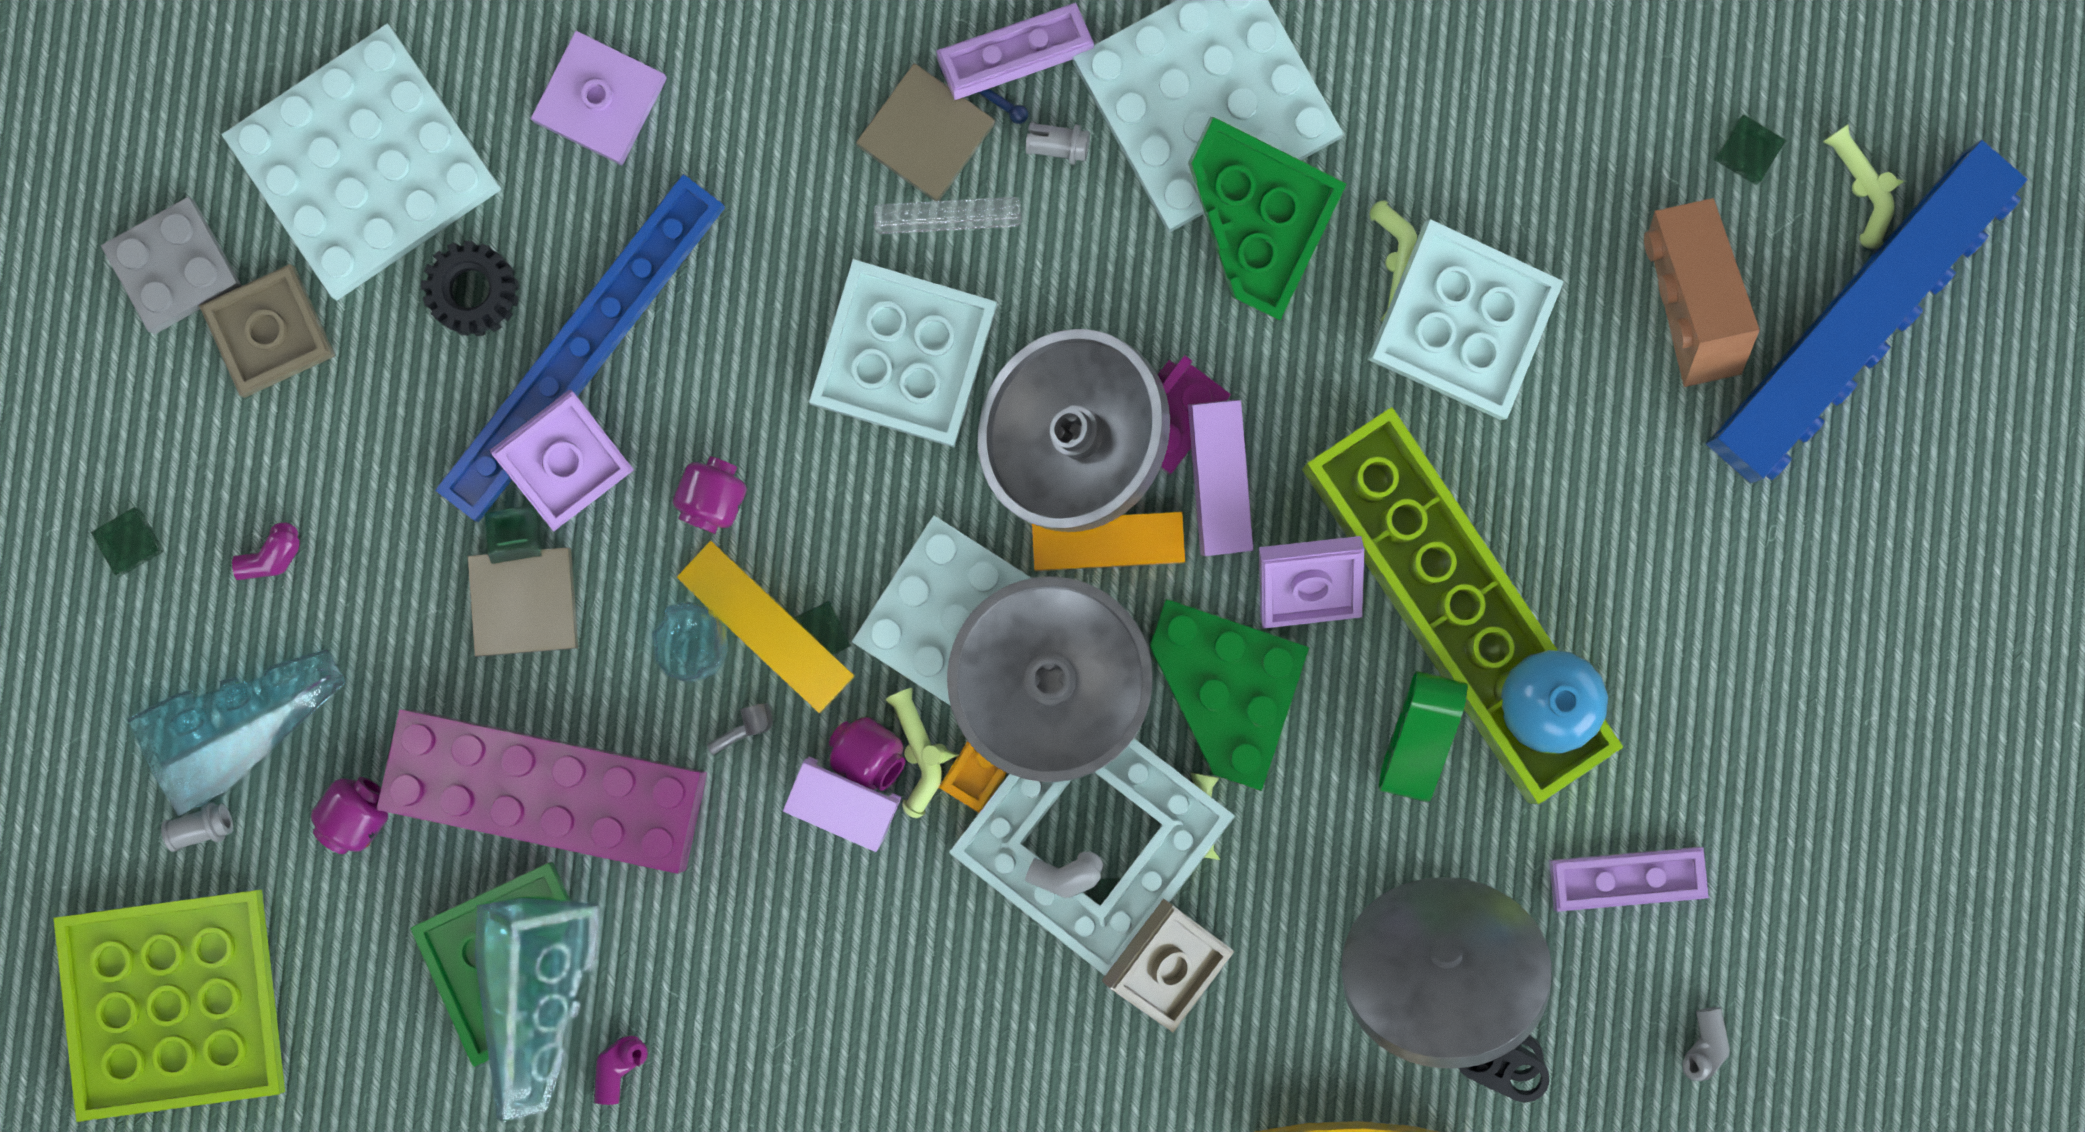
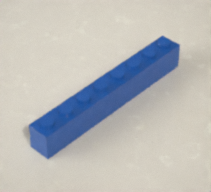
(1867, 312)

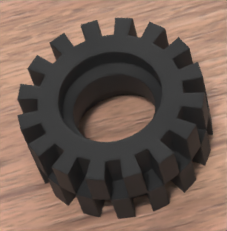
(454, 263)

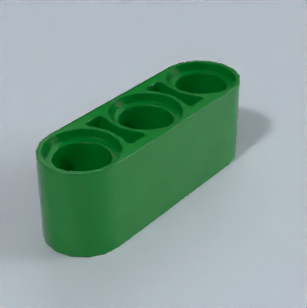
(1422, 736)

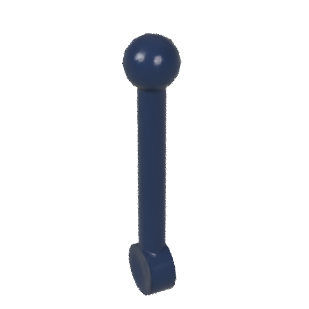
(1018, 113)

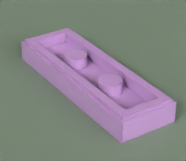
(1014, 51)
(1220, 477)
(1628, 879)

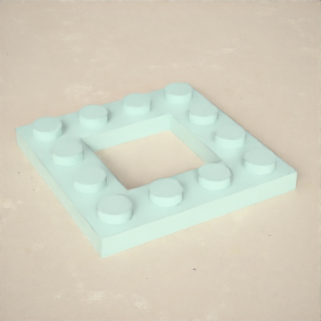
(1095, 932)

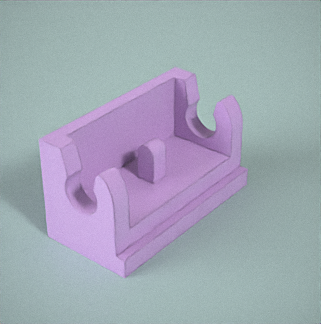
(841, 805)

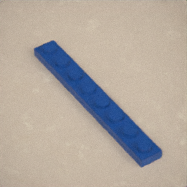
(586, 337)

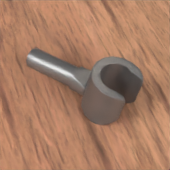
(756, 721)

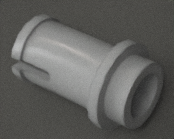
(1058, 142)
(197, 827)

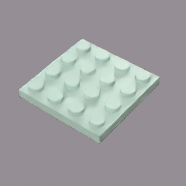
(1198, 63)
(361, 162)

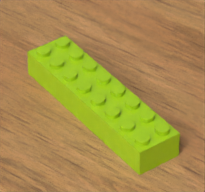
(1445, 588)

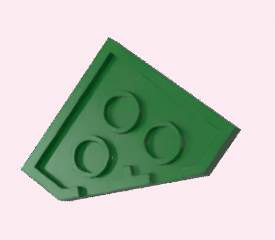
(1261, 213)
(1229, 687)
(449, 952)

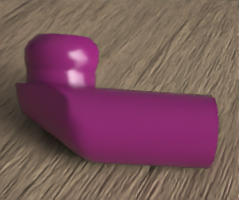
(273, 557)
(613, 1064)

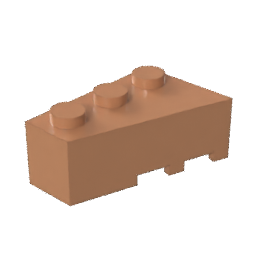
(1701, 292)

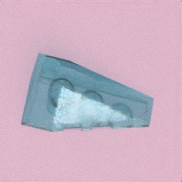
(213, 739)
(529, 979)

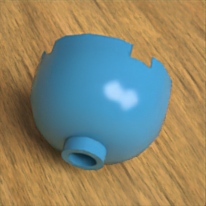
(1554, 701)

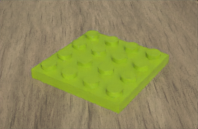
(169, 1005)

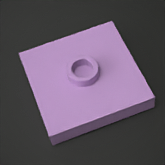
(598, 98)
(561, 460)
(1311, 582)

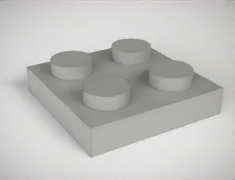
(170, 265)

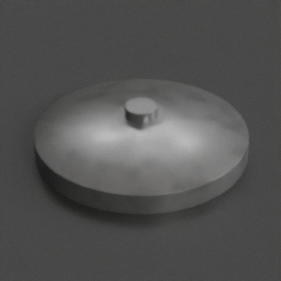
(1073, 430)
(1049, 679)
(1446, 972)

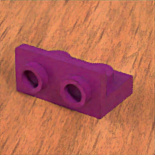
(1183, 387)

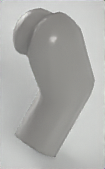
(1069, 879)
(1710, 1049)

